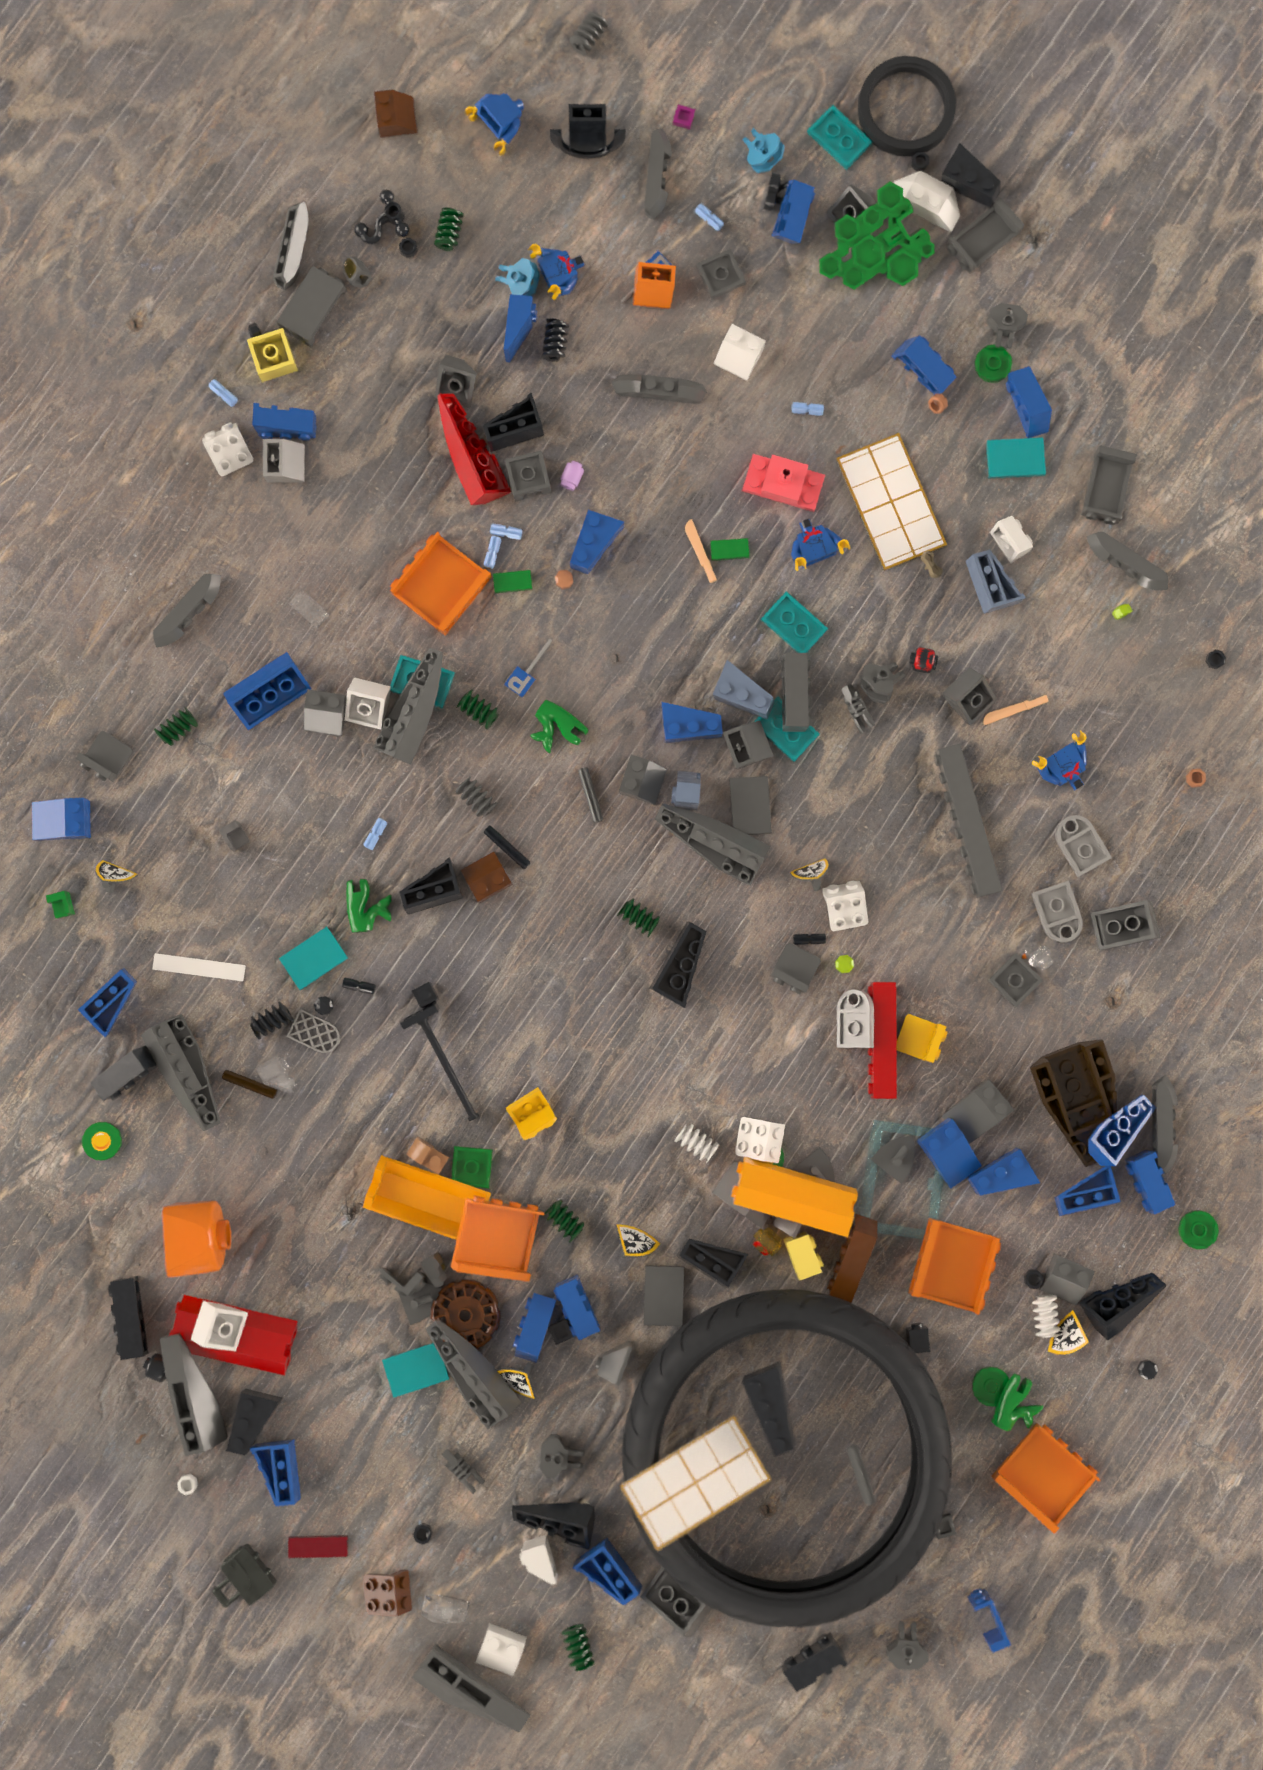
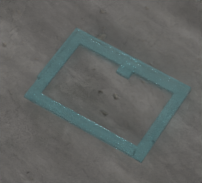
(934, 1184)

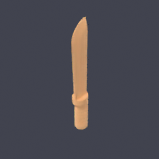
(699, 550)
(1013, 709)

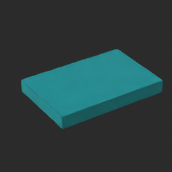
(839, 137)
(1015, 458)
(794, 623)
(404, 671)
(790, 743)
(313, 958)
(415, 1370)

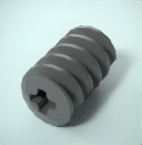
(587, 32)
(475, 797)

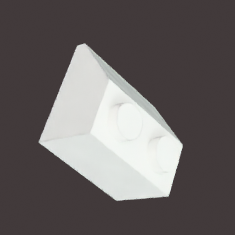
(739, 352)
(1011, 538)
(367, 703)
(219, 1326)
(539, 1559)
(501, 1649)

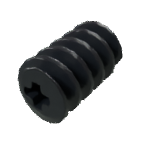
(554, 339)
(271, 1019)

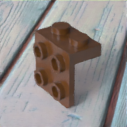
(387, 1594)

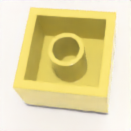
(272, 355)
(803, 1256)

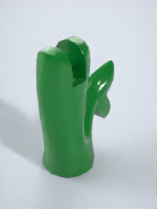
(551, 712)
(356, 904)
(1007, 1411)

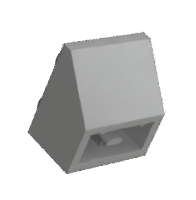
(283, 461)

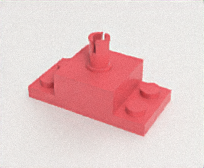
(784, 481)

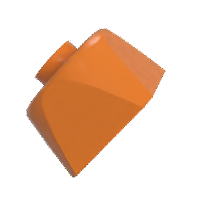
(195, 1237)

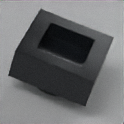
(560, 1331)

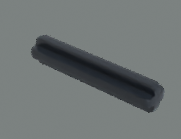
(507, 847)

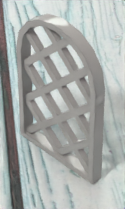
(319, 1035)

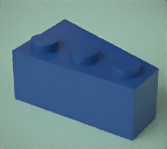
(793, 212)
(925, 363)
(1029, 402)
(284, 423)
(594, 539)
(689, 724)
(107, 1003)
(1003, 1174)
(1149, 1182)
(1090, 1193)
(577, 1307)
(534, 1327)
(280, 1470)
(609, 1571)

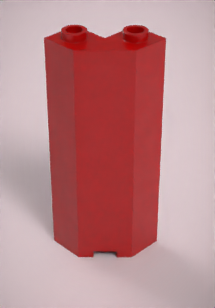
(262, 1345)

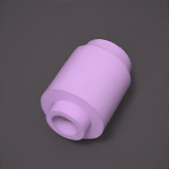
(571, 475)

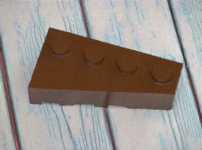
(853, 1258)

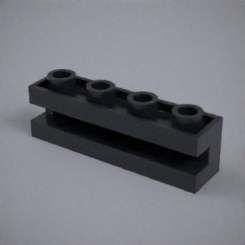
(128, 1318)

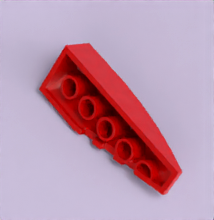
(474, 465)

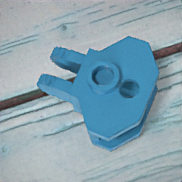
(762, 150)
(520, 277)

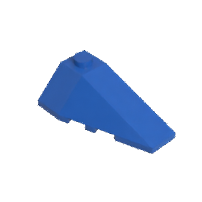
(1117, 1132)

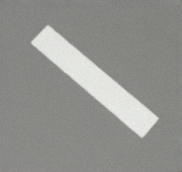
(198, 967)

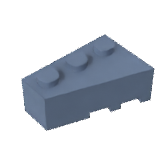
(992, 583)
(742, 692)
(687, 790)

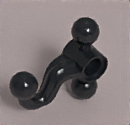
(401, 229)

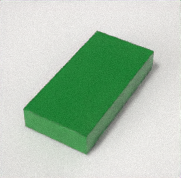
(729, 549)
(512, 581)

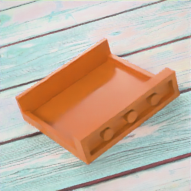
(440, 583)
(495, 1238)
(954, 1265)
(1045, 1476)

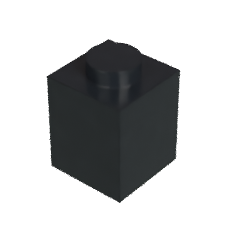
(425, 995)
(918, 1338)

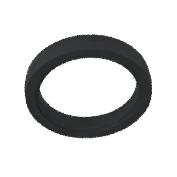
(918, 66)

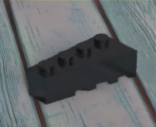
(678, 969)
(770, 1403)

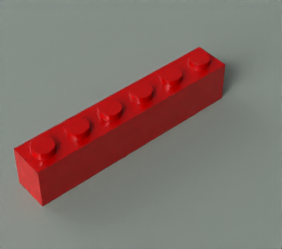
(884, 1054)

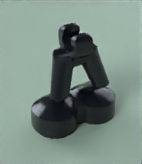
(773, 188)

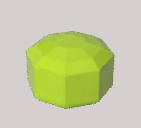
(1121, 611)
(844, 964)

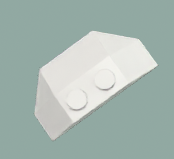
(931, 199)

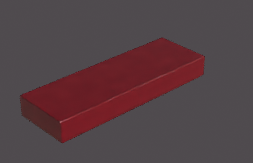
(317, 1546)

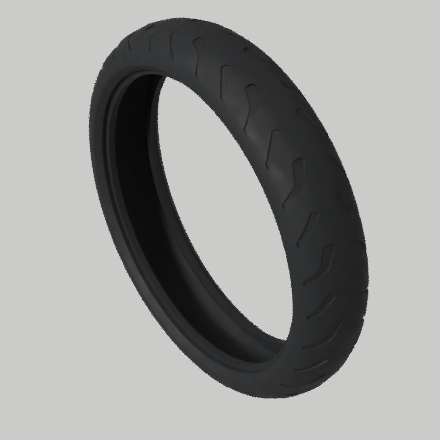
(915, 1523)

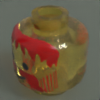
(767, 1241)

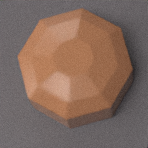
(938, 403)
(564, 579)
(1196, 778)

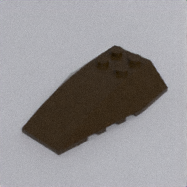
(1077, 1091)

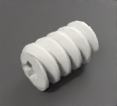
(697, 1142)
(1046, 1316)

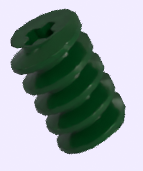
(447, 229)
(478, 709)
(176, 727)
(639, 916)
(564, 1220)
(579, 1647)

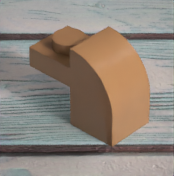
(427, 1155)

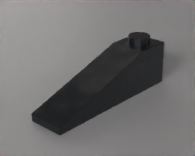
(1117, 1307)
(568, 1520)

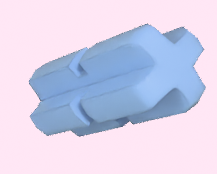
(712, 219)
(220, 390)
(803, 408)
(510, 532)
(493, 549)
(377, 830)

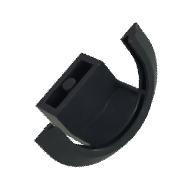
(587, 133)

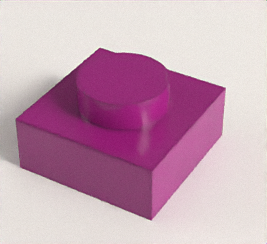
(683, 116)

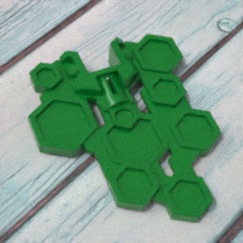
(869, 251)

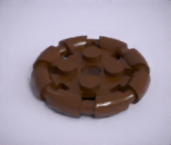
(469, 1303)

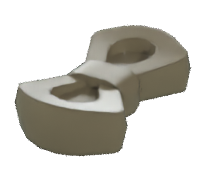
(928, 558)

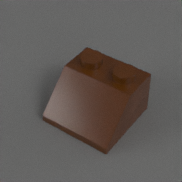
(395, 113)
(486, 877)

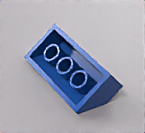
(267, 691)

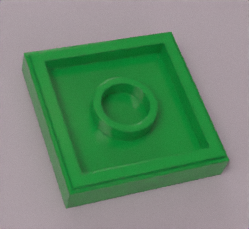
(472, 1166)

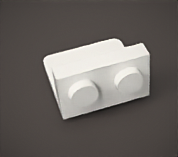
(227, 449)
(846, 905)
(760, 1139)

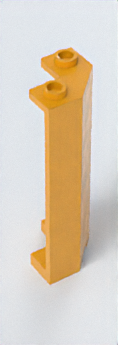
(795, 1196)
(419, 1197)

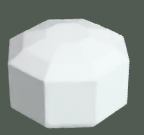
(187, 1484)

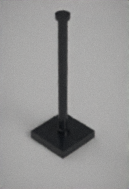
(421, 1018)

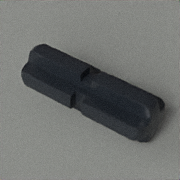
(802, 939)
(361, 986)

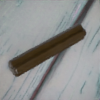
(249, 1084)

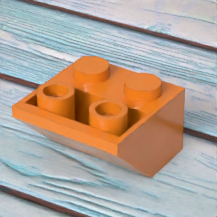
(654, 285)

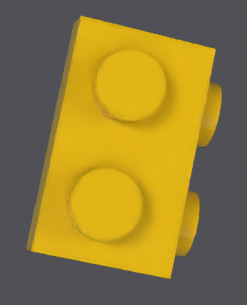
(921, 1038)
(531, 1114)

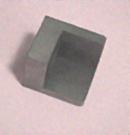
(234, 835)

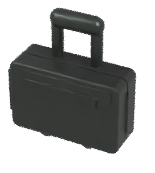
(247, 1575)

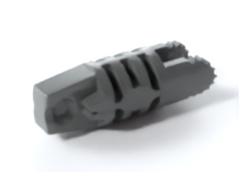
(857, 707)
(461, 1469)

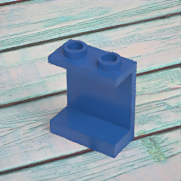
(995, 1638)

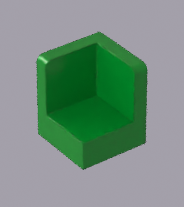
(61, 904)

